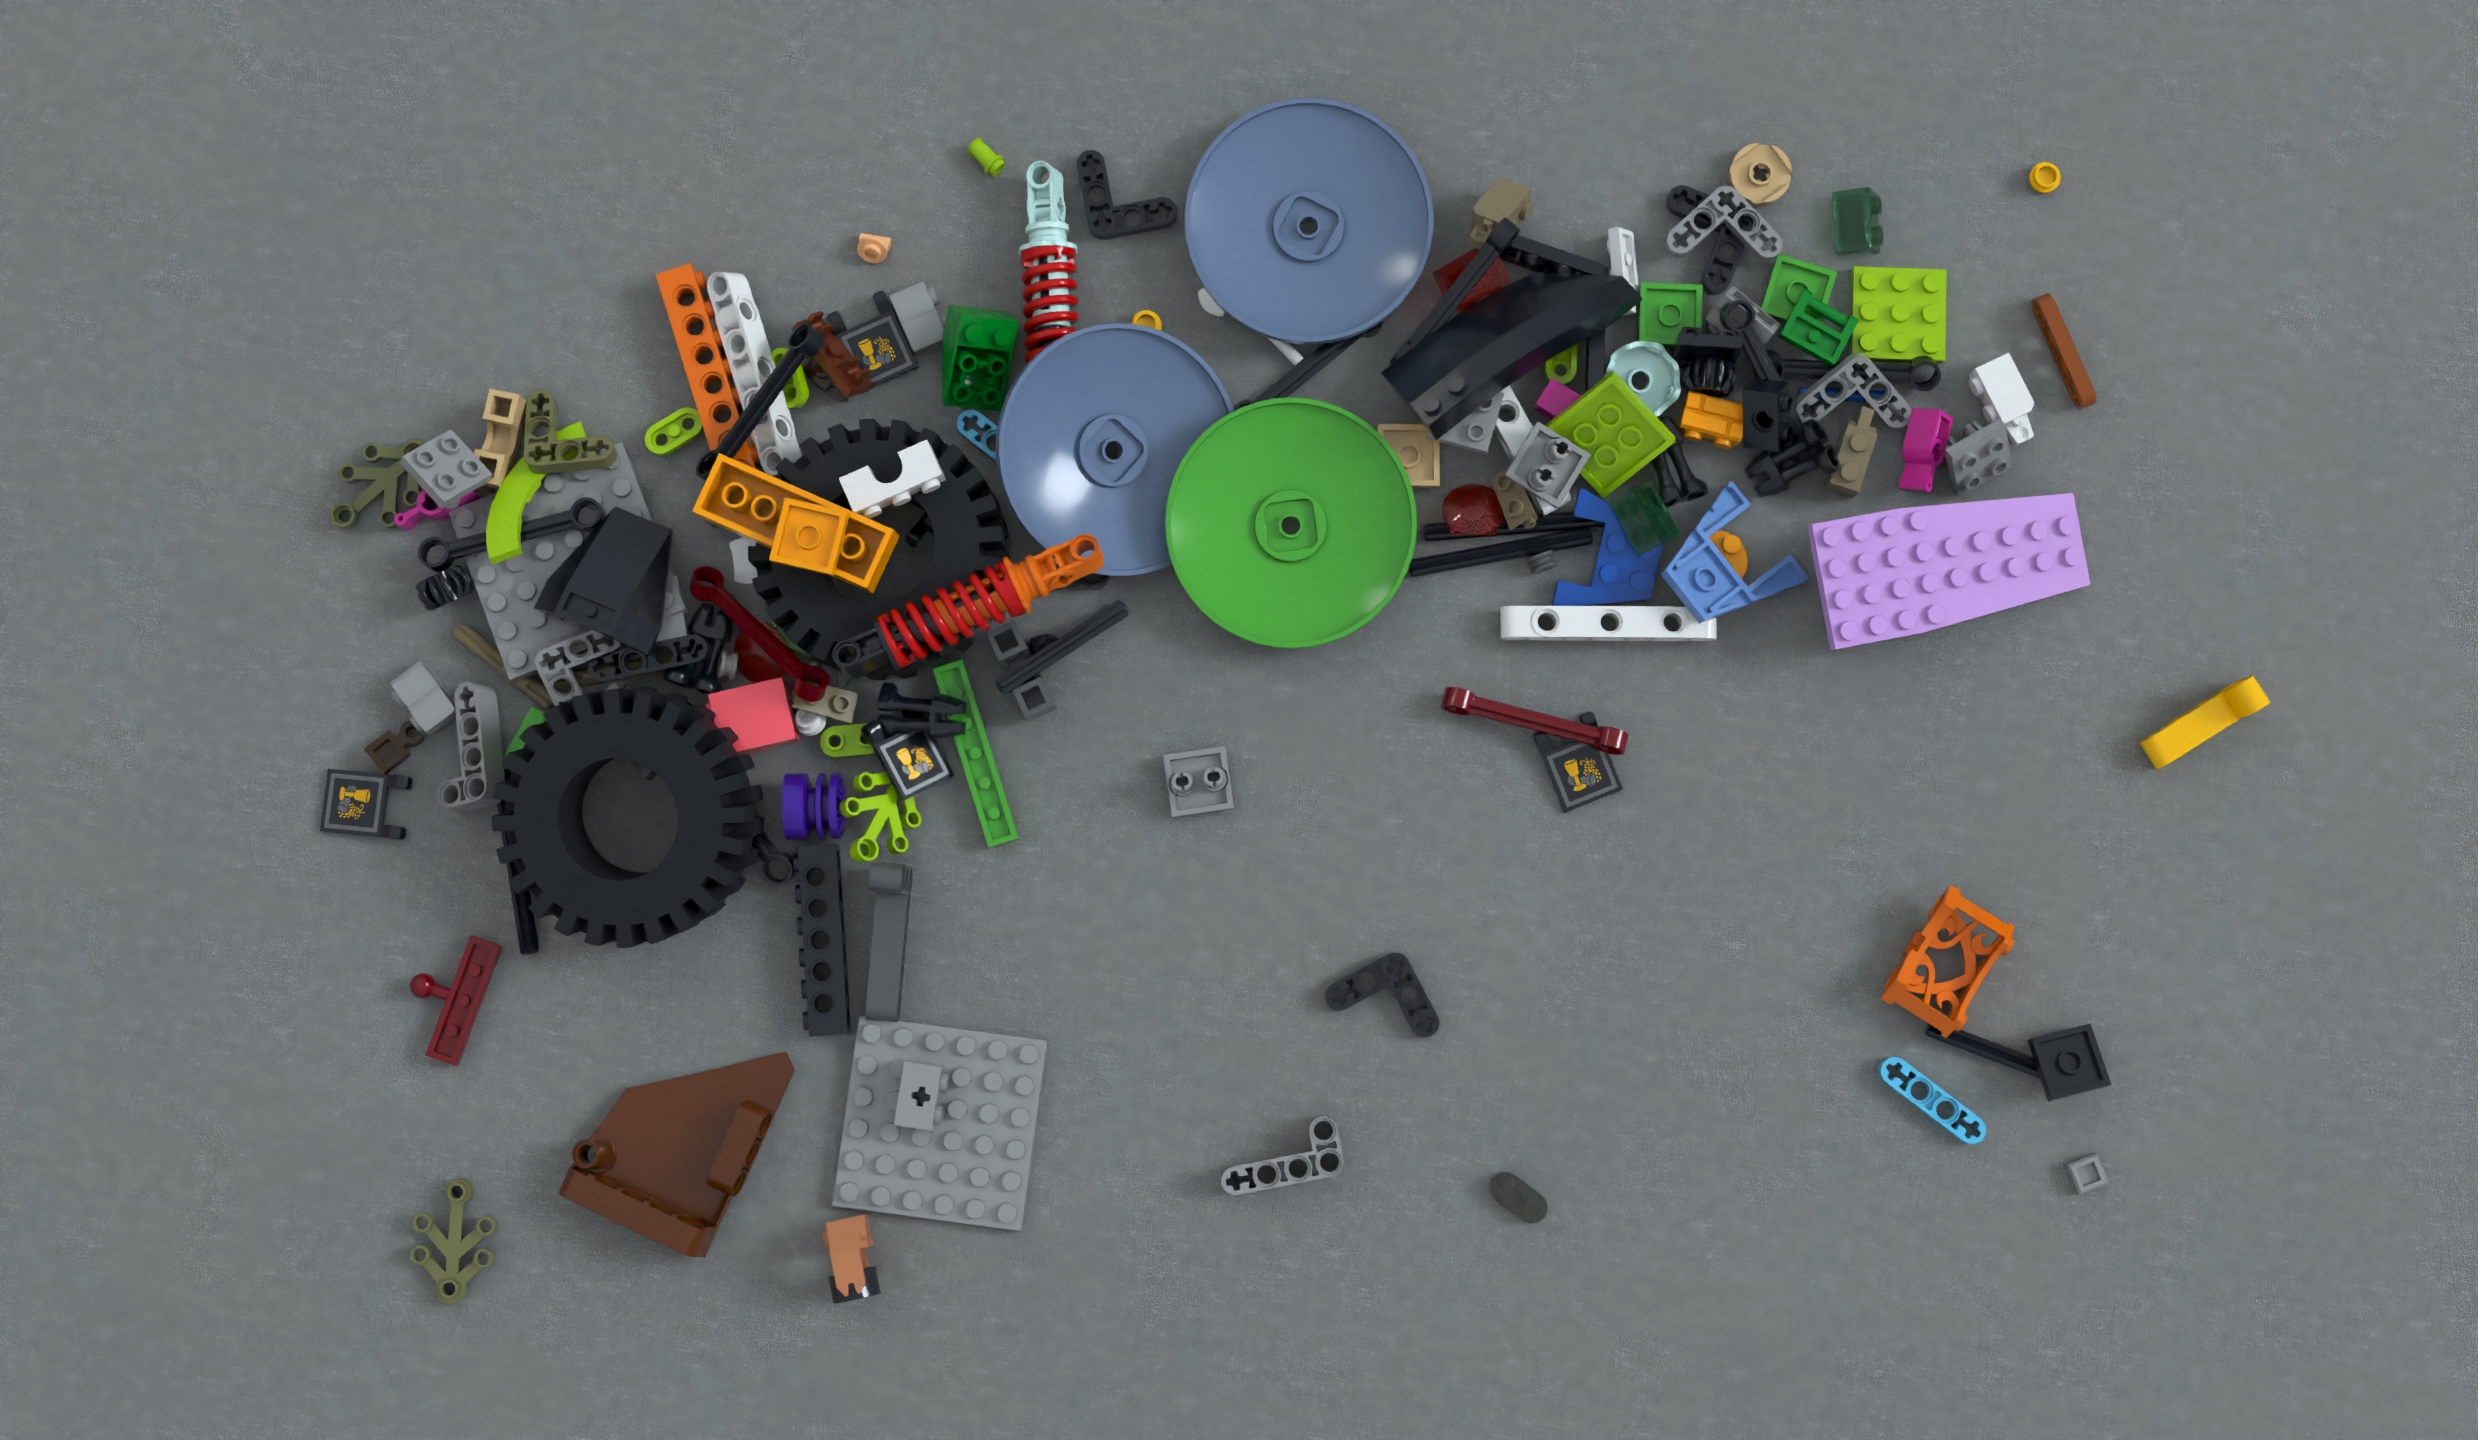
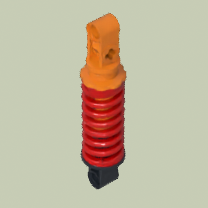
(967, 606)

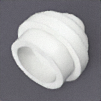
(809, 723)

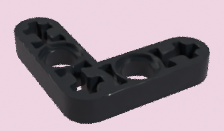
(1116, 214)
(1710, 269)
(1385, 980)

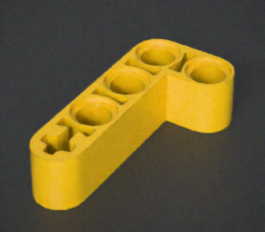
(2204, 721)

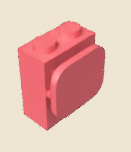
(757, 714)

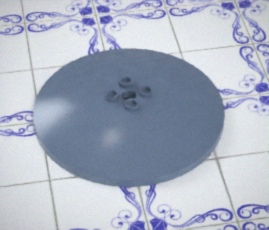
(1320, 166)
(1075, 399)

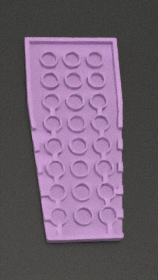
(1943, 564)

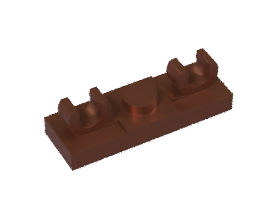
(837, 360)

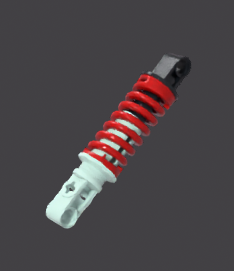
(1047, 262)

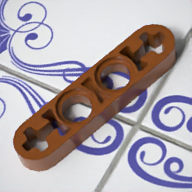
(2063, 351)

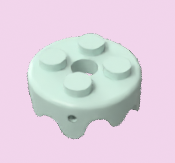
(1658, 366)

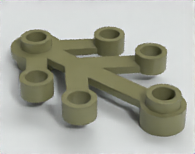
(385, 481)
(454, 1246)

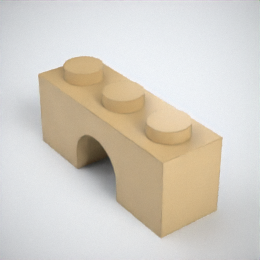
(505, 423)

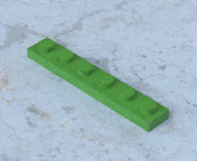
(978, 758)

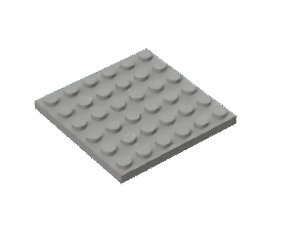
(514, 585)
(979, 1156)

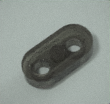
(1518, 1197)

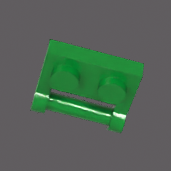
(1812, 335)

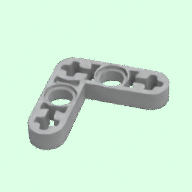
(1721, 215)
(1851, 383)
(562, 668)

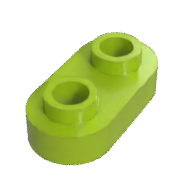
(1567, 360)
(796, 383)
(674, 430)
(851, 742)

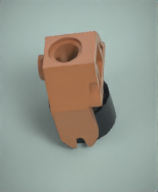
(847, 1245)

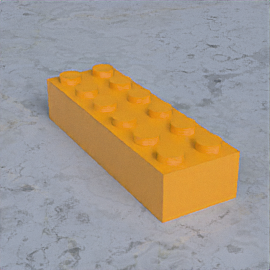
(751, 506)

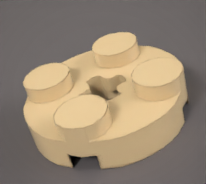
(1763, 157)

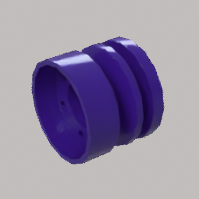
(812, 806)

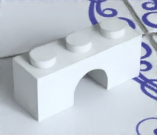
(919, 473)

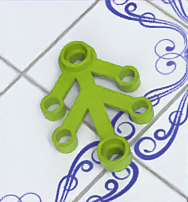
(886, 810)

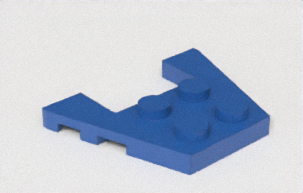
(1618, 570)

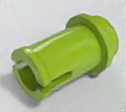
(986, 157)

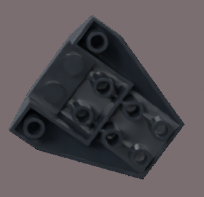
(614, 581)

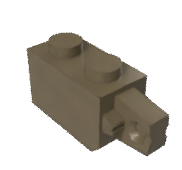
(1499, 201)
(1854, 453)

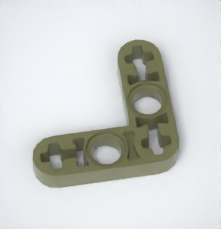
(549, 444)

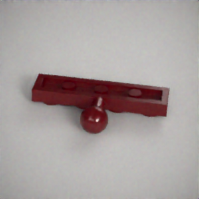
(461, 1000)

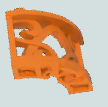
(1945, 917)

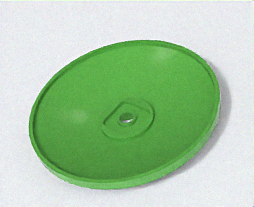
(1303, 465)

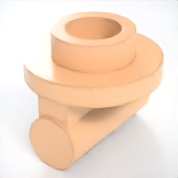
(873, 247)

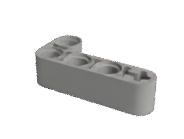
(478, 749)
(1281, 1164)

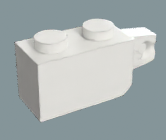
(2004, 396)

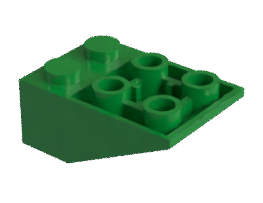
(976, 356)

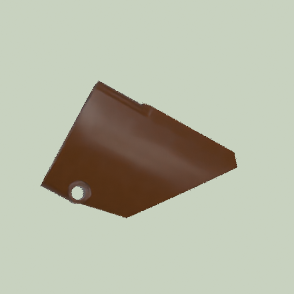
(679, 1151)

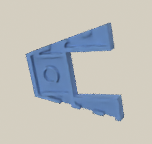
(1707, 579)

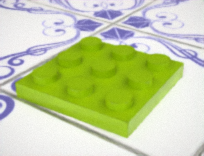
(1899, 313)
(1615, 430)

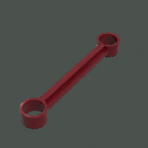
(759, 633)
(1603, 738)

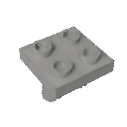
(1476, 429)
(1978, 456)
(1546, 465)
(446, 469)
(1198, 781)

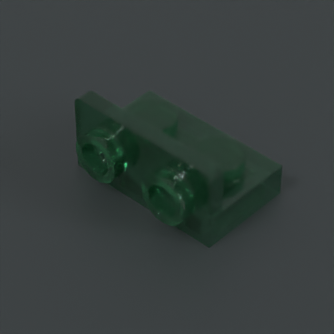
(1857, 221)
(1644, 518)

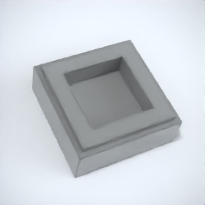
(2086, 1173)

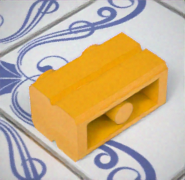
(1711, 419)

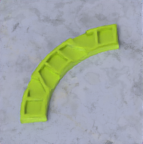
(516, 491)

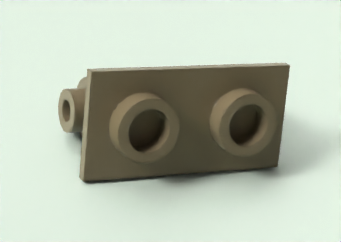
(1514, 502)
(835, 704)

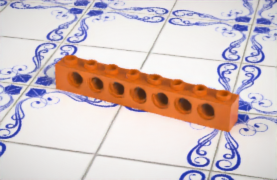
(674, 286)

